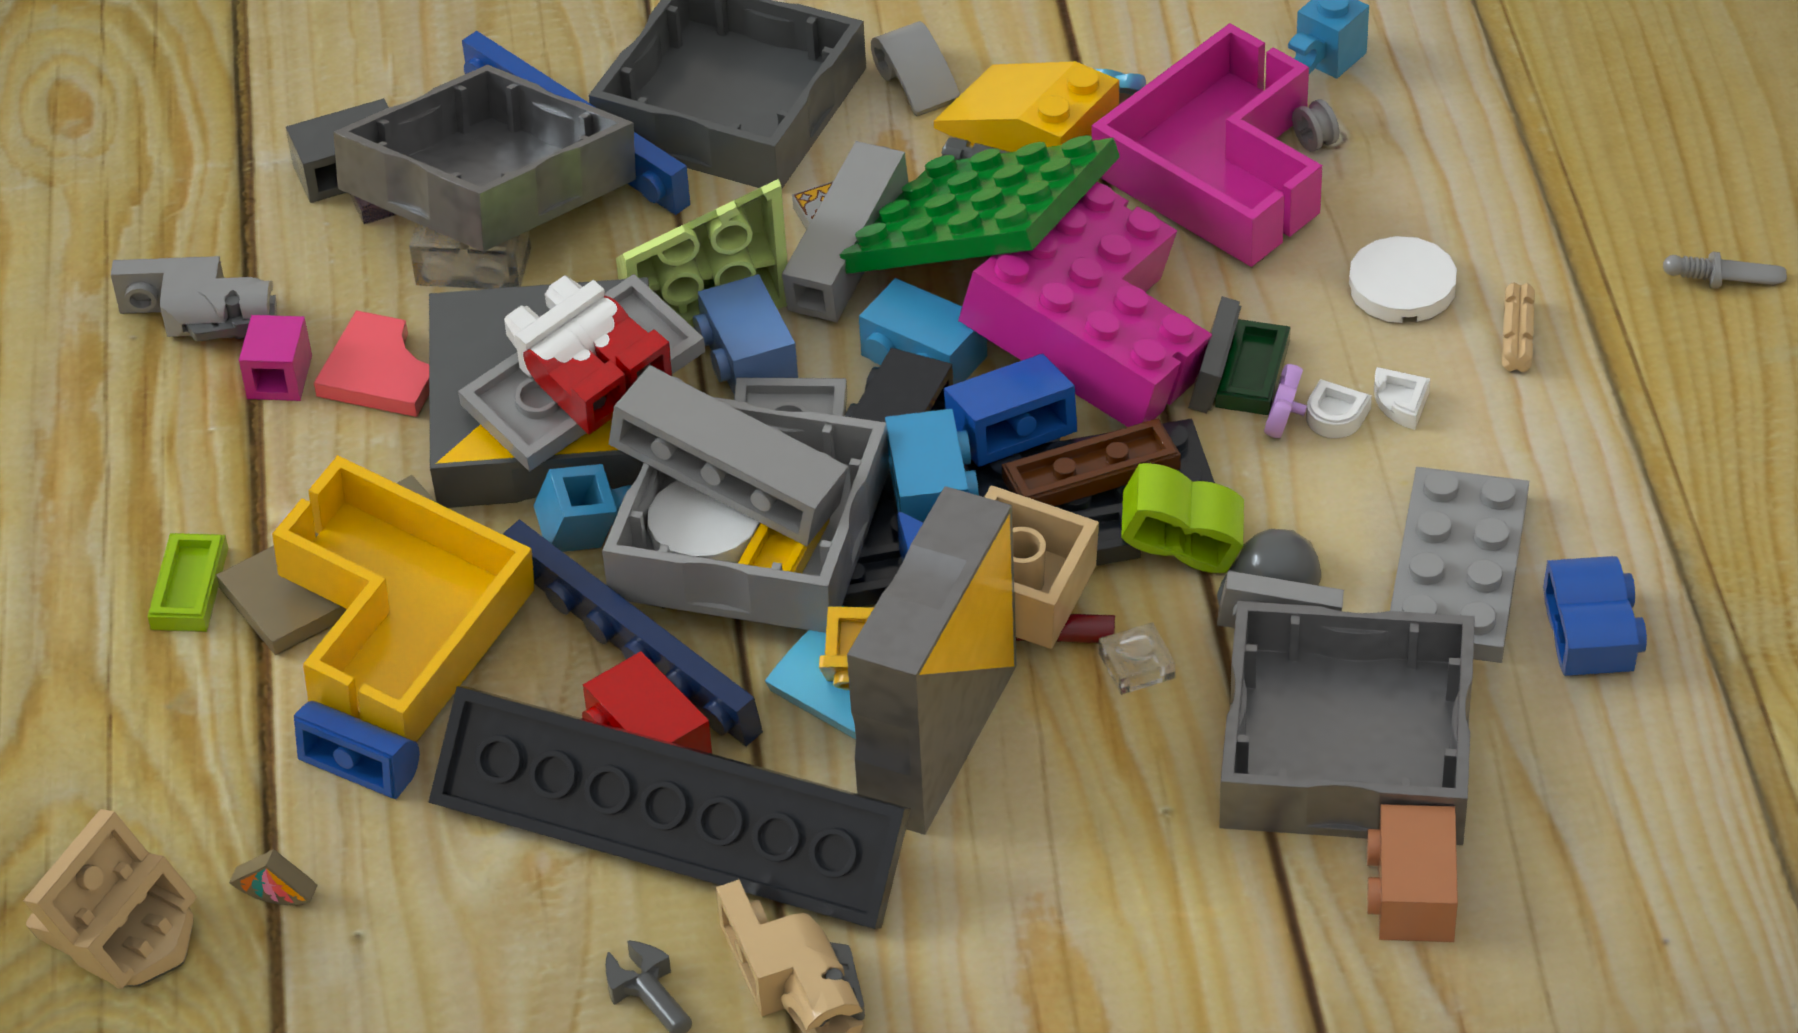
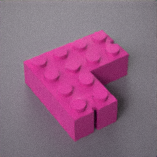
(1207, 145)
(1089, 309)

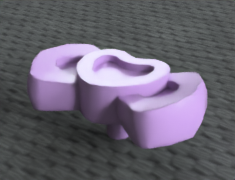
(1283, 401)

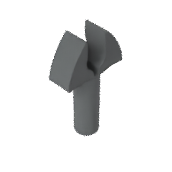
(653, 965)

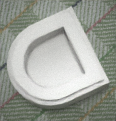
(1336, 410)

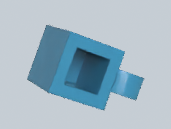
(1331, 35)
(577, 507)

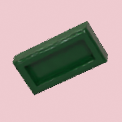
(1253, 367)

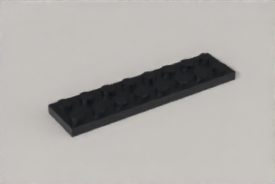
(670, 806)

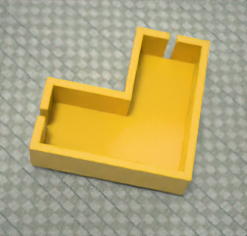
(417, 588)

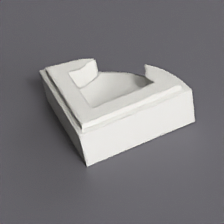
(1401, 396)

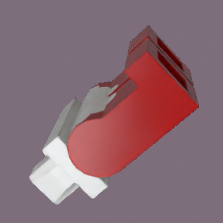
(584, 349)

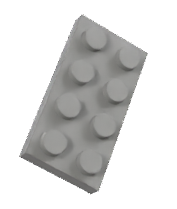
(529, 420)
(1462, 551)

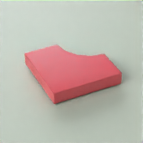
(375, 367)

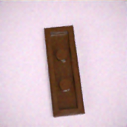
(1091, 464)

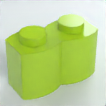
(1182, 518)

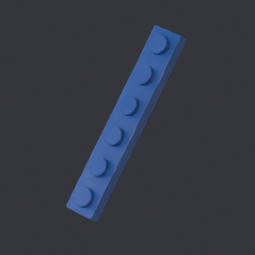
(658, 174)

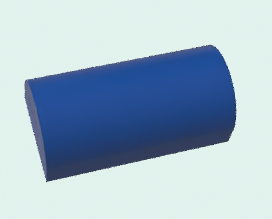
(355, 749)

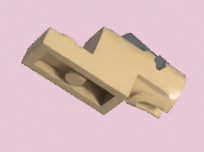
(792, 965)

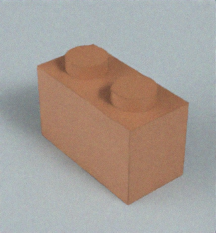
(1416, 873)

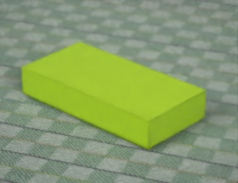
(187, 582)

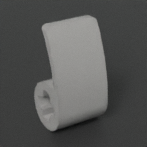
(918, 64)

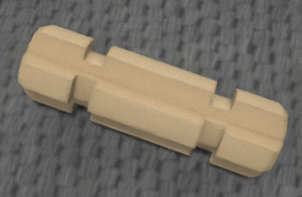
(1518, 327)

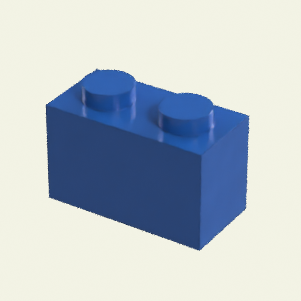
(1013, 408)

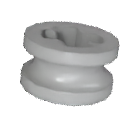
(1315, 125)

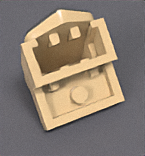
(113, 906)

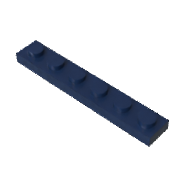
(619, 622)

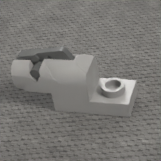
(191, 295)

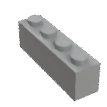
(727, 455)

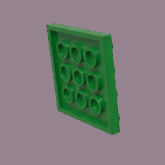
(981, 204)

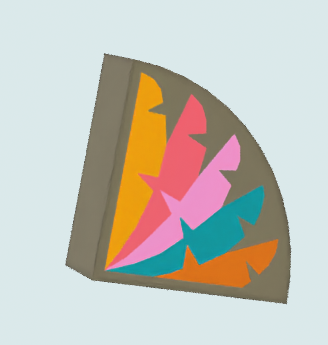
(273, 880)

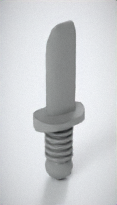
(1718, 269)

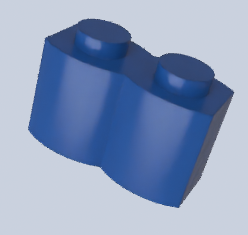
(1593, 615)

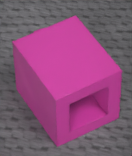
(275, 357)

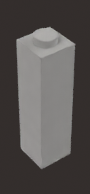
(815, 273)

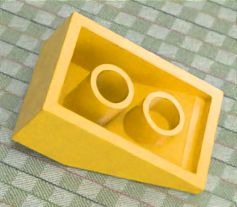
(1030, 105)

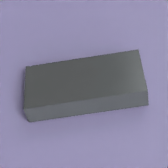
(1215, 355)

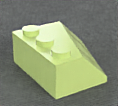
(714, 250)

